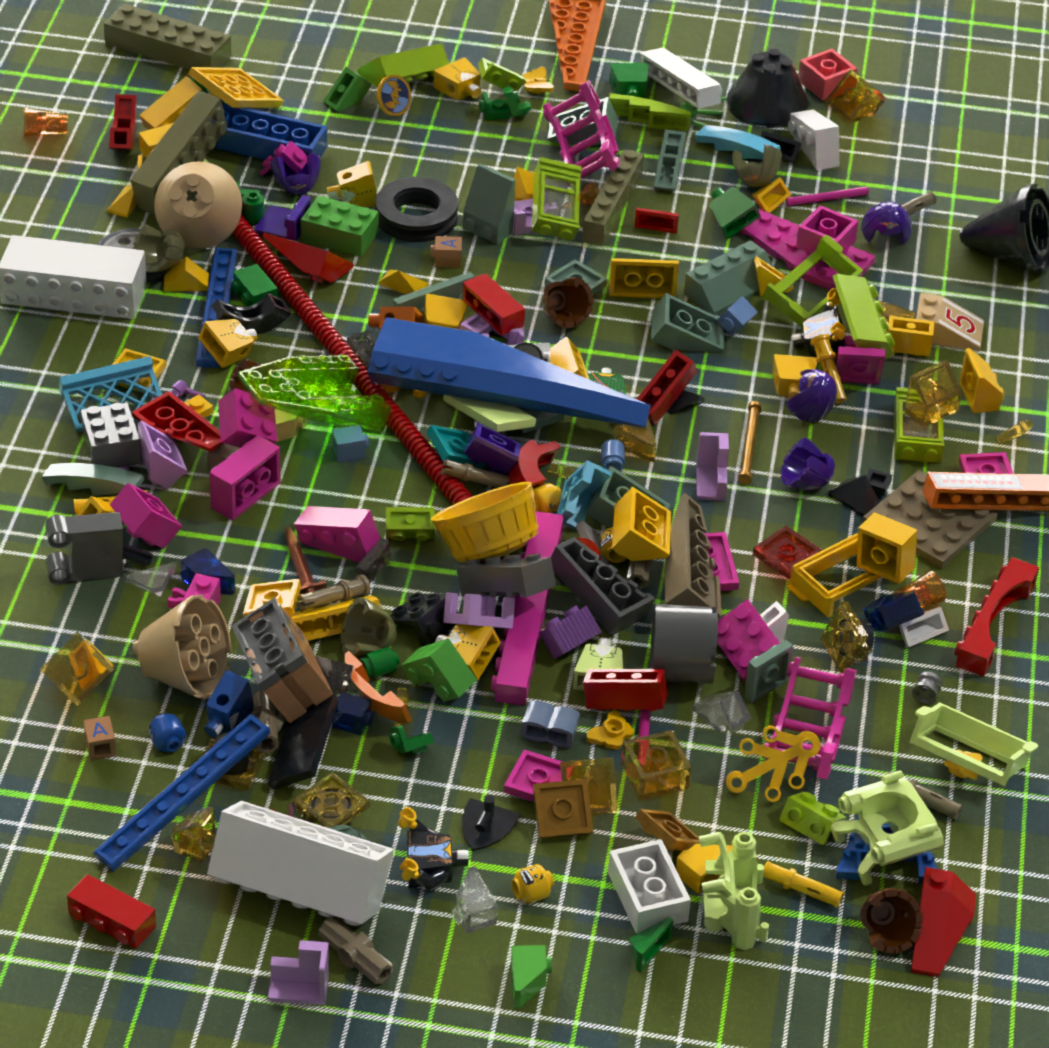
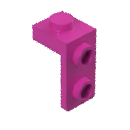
(291, 155)

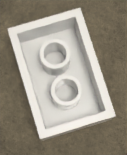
(648, 885)

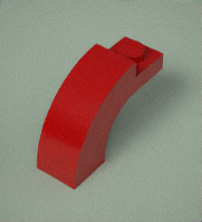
(124, 124)
(530, 459)

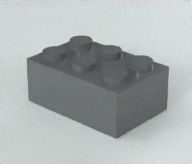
(111, 435)

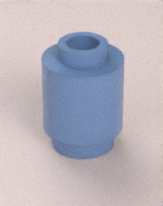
(613, 454)

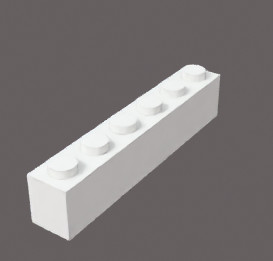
(682, 78)

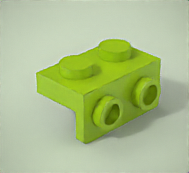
(499, 75)
(410, 523)
(810, 816)

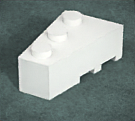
(818, 138)

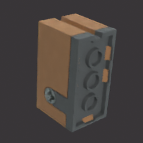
(282, 660)

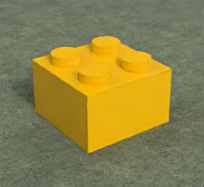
(886, 548)

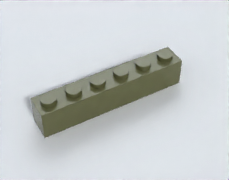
(613, 198)

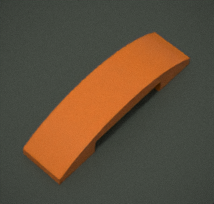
(387, 706)

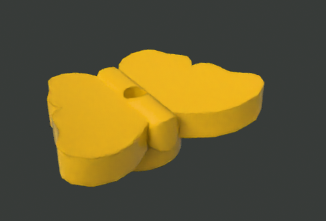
(536, 81)
(612, 732)
(961, 771)

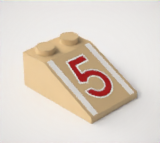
(952, 323)

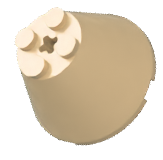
(213, 213)
(186, 647)

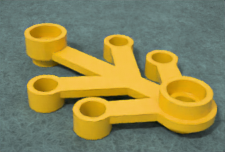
(777, 761)

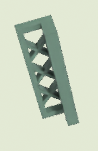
(449, 288)

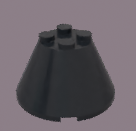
(767, 91)

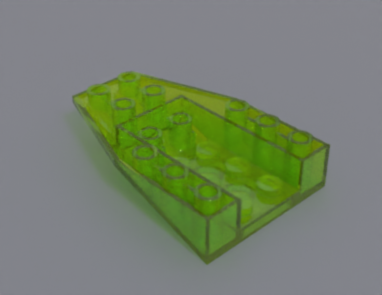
(316, 390)

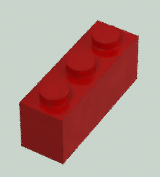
(493, 304)
(667, 385)
(625, 689)
(111, 911)

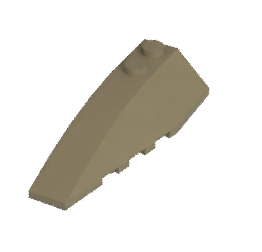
(688, 567)

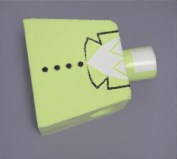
(597, 657)

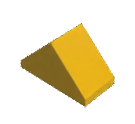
(186, 277)

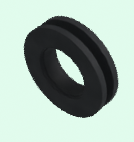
(412, 227)

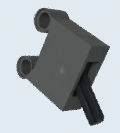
(94, 548)

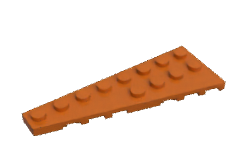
(576, 33)

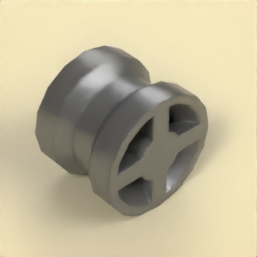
(927, 687)

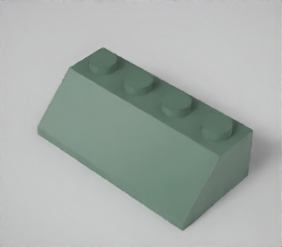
(725, 278)

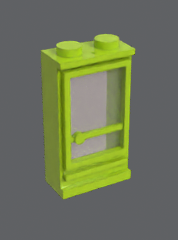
(556, 199)
(911, 439)

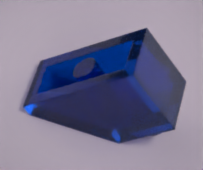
(205, 563)
(893, 610)

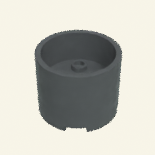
(684, 642)

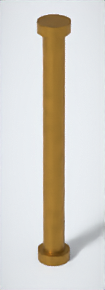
(745, 475)

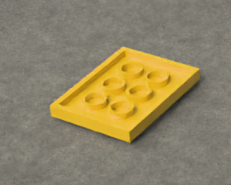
(235, 87)

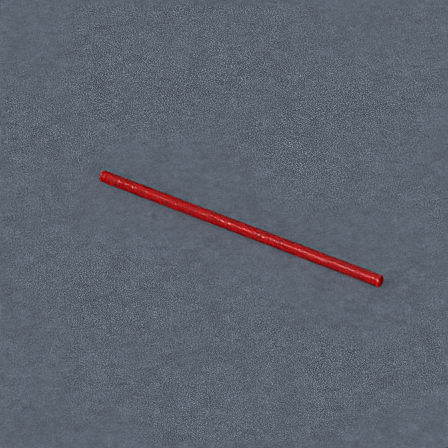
(336, 345)

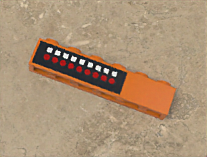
(987, 491)

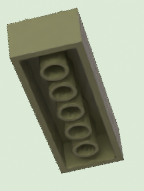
(166, 38)
(185, 142)

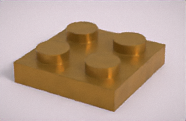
(562, 808)
(668, 828)

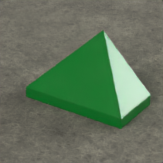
(649, 942)

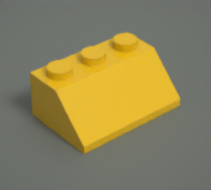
(642, 278)
(641, 527)

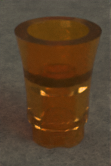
(44, 122)
(927, 588)

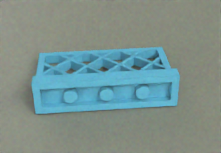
(103, 378)

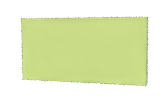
(492, 415)

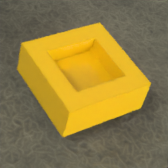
(200, 405)

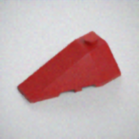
(311, 260)
(179, 421)
(946, 912)

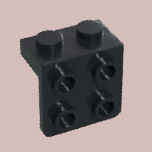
(425, 615)

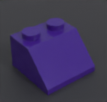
(492, 449)

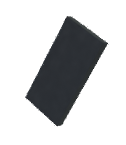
(303, 745)

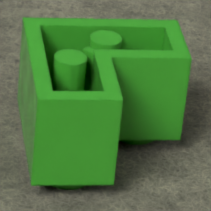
(441, 667)

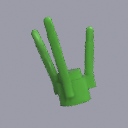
(694, 111)

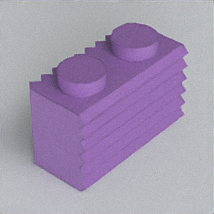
(569, 632)

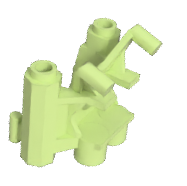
(891, 803)
(733, 898)

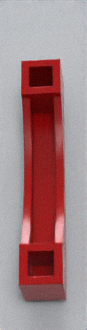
(1014, 583)

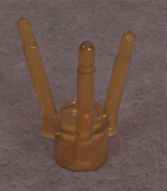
(589, 193)

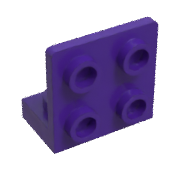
(284, 221)

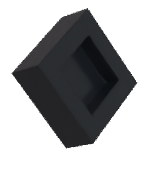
(879, 481)

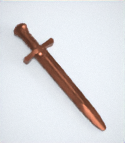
(301, 566)

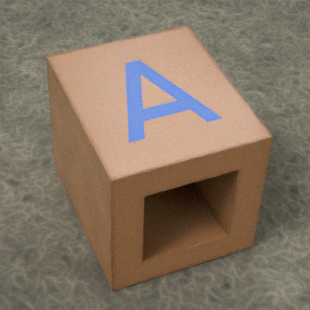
(447, 251)
(99, 738)

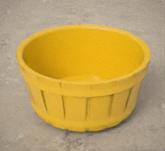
(489, 523)

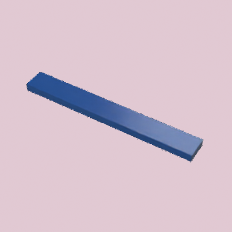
(219, 288)
(181, 792)

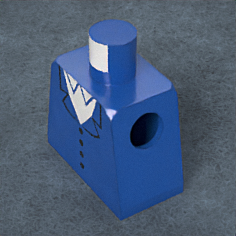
(228, 704)

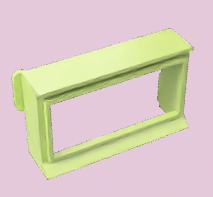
(974, 734)

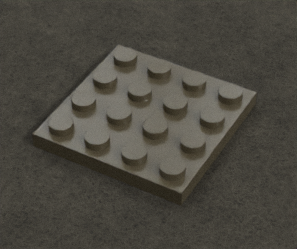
(939, 531)

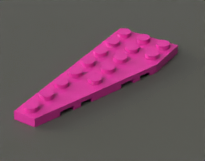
(779, 240)

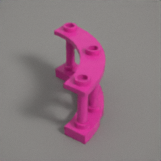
(599, 159)
(831, 734)

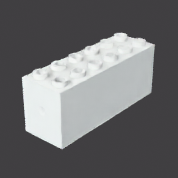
(73, 277)
(300, 862)

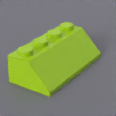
(407, 64)
(864, 313)

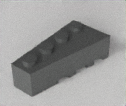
(506, 576)
(599, 587)

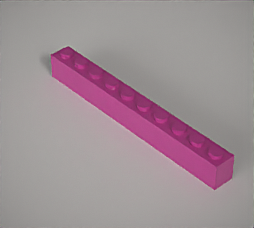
(522, 641)

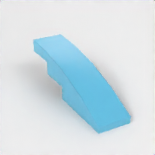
(731, 139)

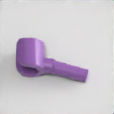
(181, 388)

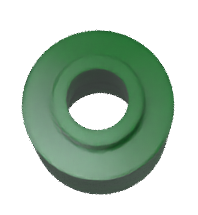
(253, 207)
(380, 662)

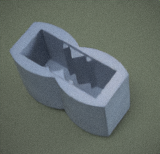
(550, 724)

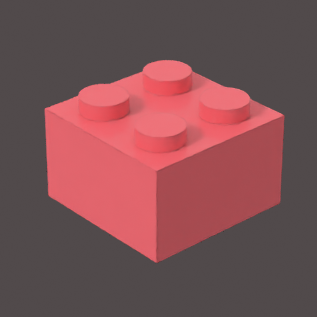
(823, 72)

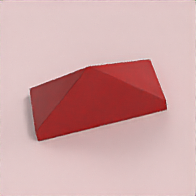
(656, 220)

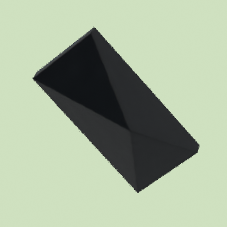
(789, 148)
(685, 400)
(856, 495)

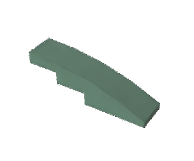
(670, 160)
(99, 478)

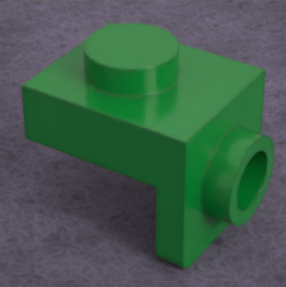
(414, 744)

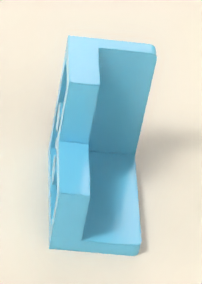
(578, 491)

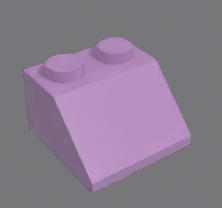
(160, 456)

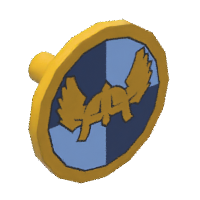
(394, 95)

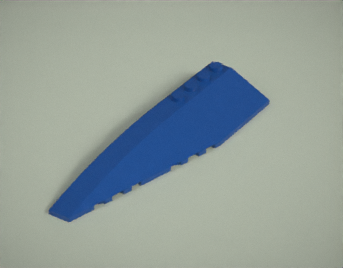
(489, 371)

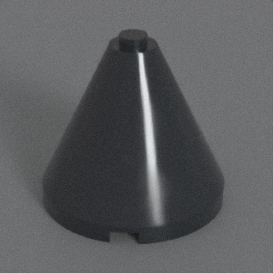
(1014, 230)

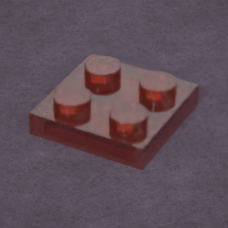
(784, 550)

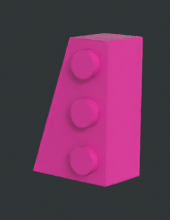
(338, 531)

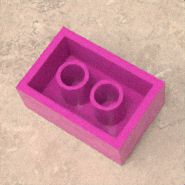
(245, 477)

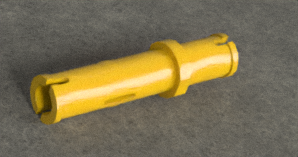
(803, 884)

